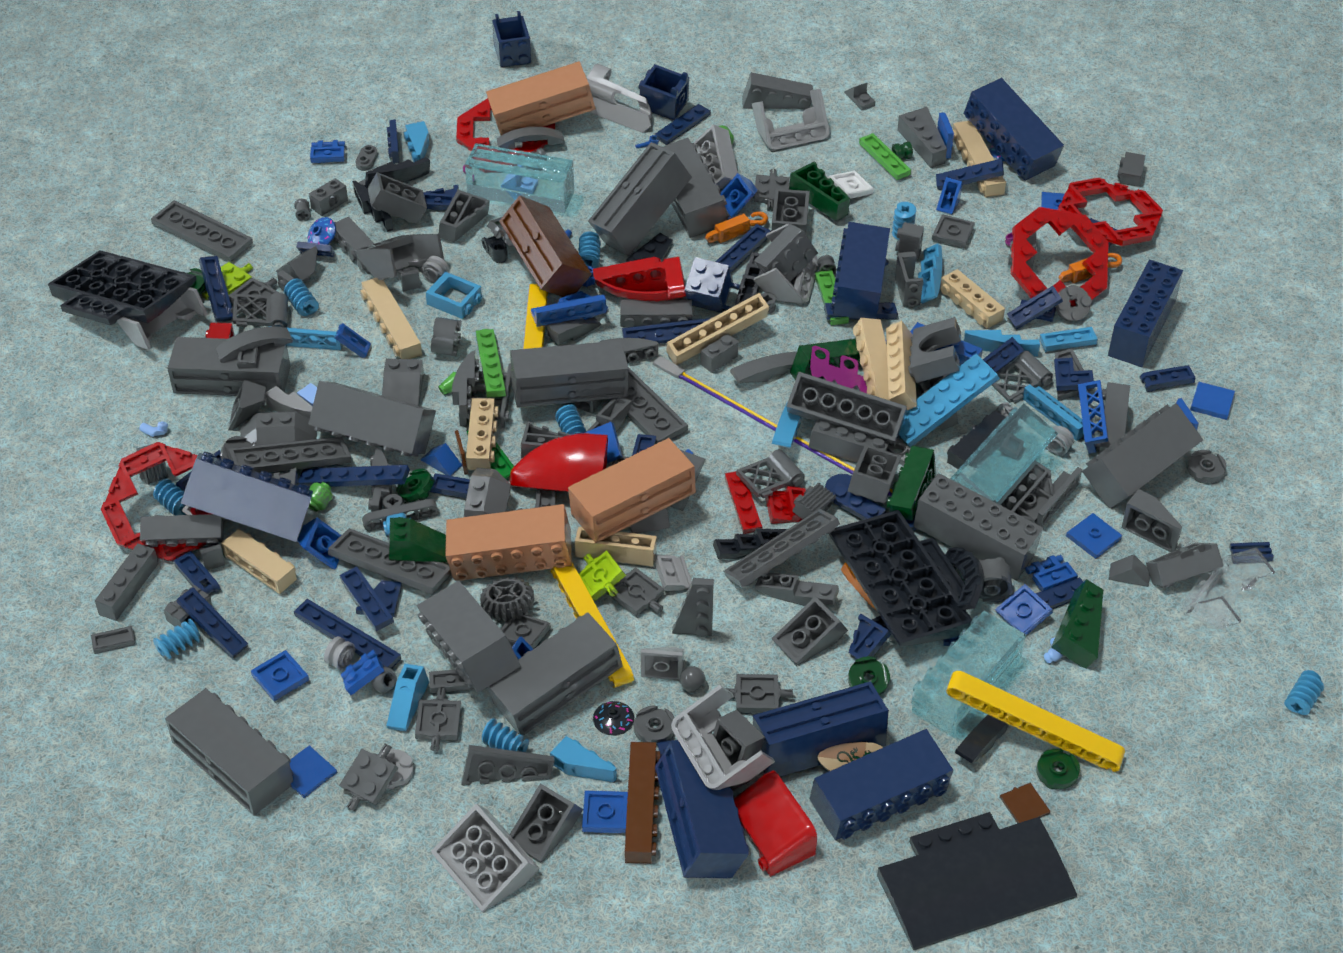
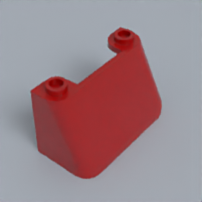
(776, 824)

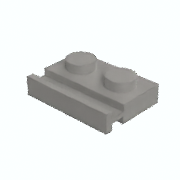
(672, 572)

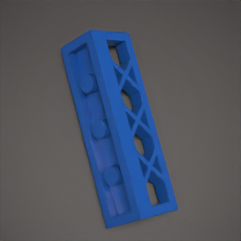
(569, 310)
(1088, 414)

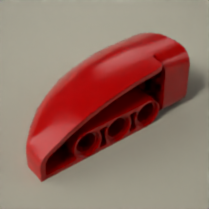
(643, 279)
(561, 462)

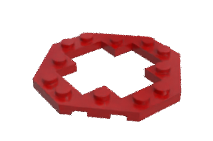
(482, 112)
(1060, 222)
(1145, 222)
(123, 488)

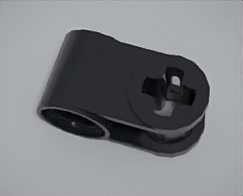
(495, 248)

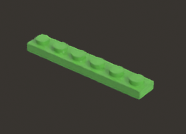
(490, 363)

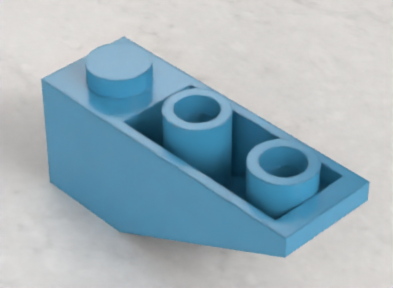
(417, 139)
(408, 691)
(580, 762)

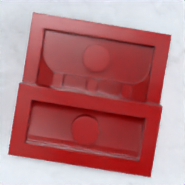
(781, 505)

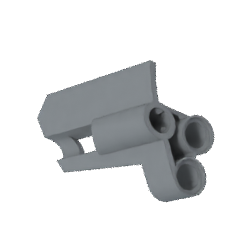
(606, 106)

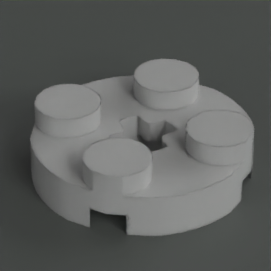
(405, 768)

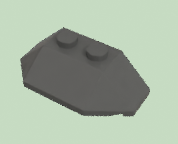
(277, 428)
(1029, 492)
(486, 493)

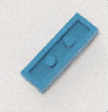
(1068, 339)

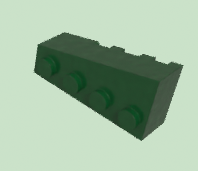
(823, 192)
(836, 349)
(912, 481)
(1081, 626)

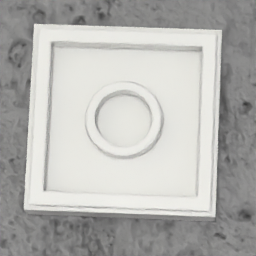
(852, 184)

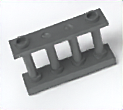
(504, 414)

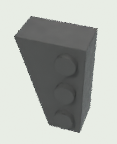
(462, 215)
(536, 436)
(1184, 563)

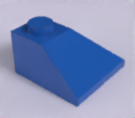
(738, 193)
(317, 538)

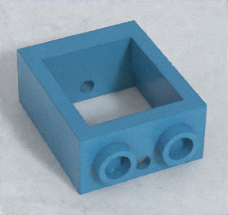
(436, 299)

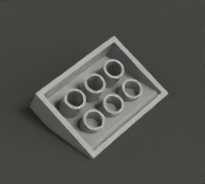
(484, 858)

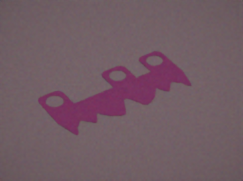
(842, 375)

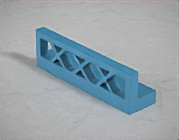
(314, 339)
(1054, 410)

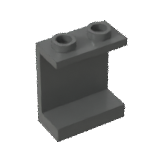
(908, 287)

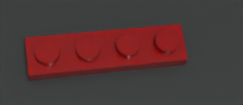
(743, 503)

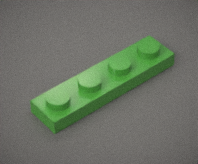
(885, 156)
(825, 282)

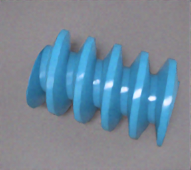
(903, 213)
(590, 248)
(301, 297)
(569, 420)
(169, 496)
(177, 639)
(1305, 693)
(503, 738)

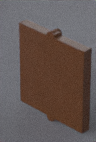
(461, 452)
(1024, 803)

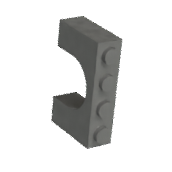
(925, 339)

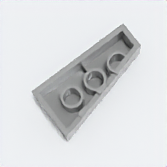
(717, 154)

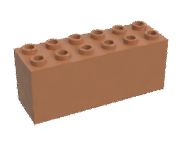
(541, 99)
(632, 490)
(508, 542)

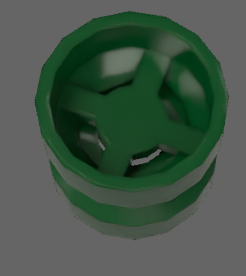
(903, 150)

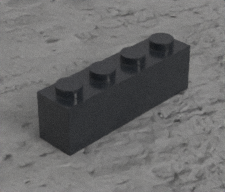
(969, 443)

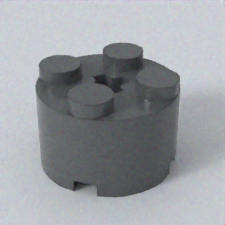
(446, 336)
(996, 581)

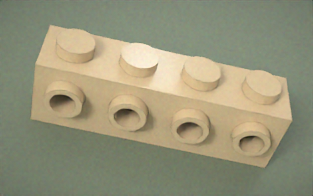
(972, 299)
(481, 433)
(622, 546)
(259, 561)

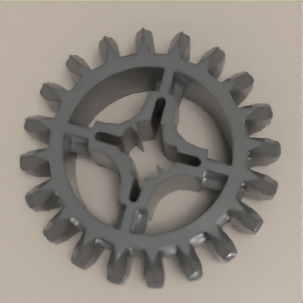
(507, 599)

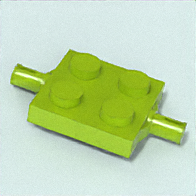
(233, 277)
(601, 575)

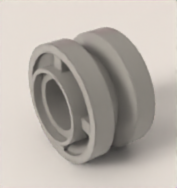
(434, 268)
(1061, 442)
(339, 652)

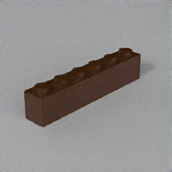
(640, 803)

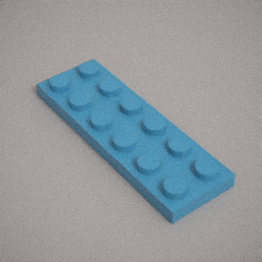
(946, 399)

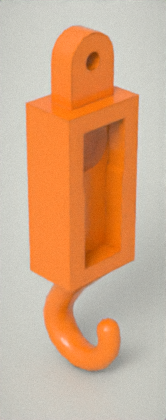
(735, 227)
(1078, 272)

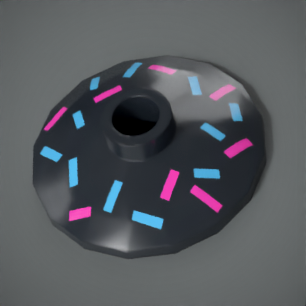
(613, 724)

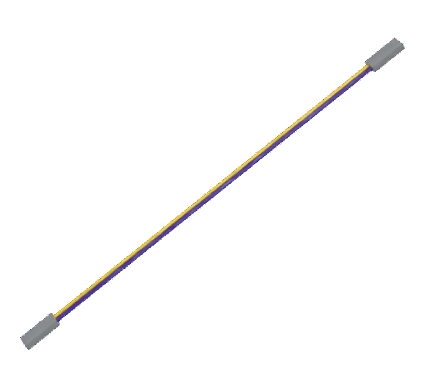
(679, 372)

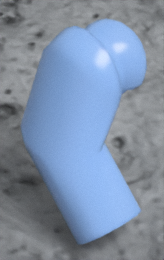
(154, 431)
(1052, 655)

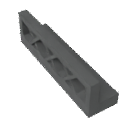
(1063, 487)

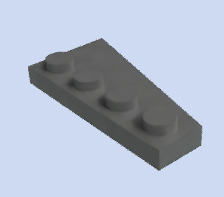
(696, 610)
(499, 764)

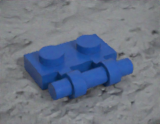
(327, 151)
(1052, 576)
(362, 672)

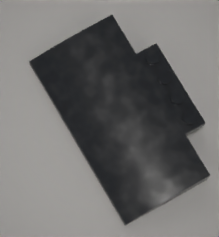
(118, 286)
(904, 578)
(973, 878)

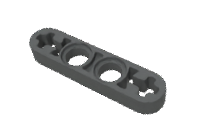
(372, 519)

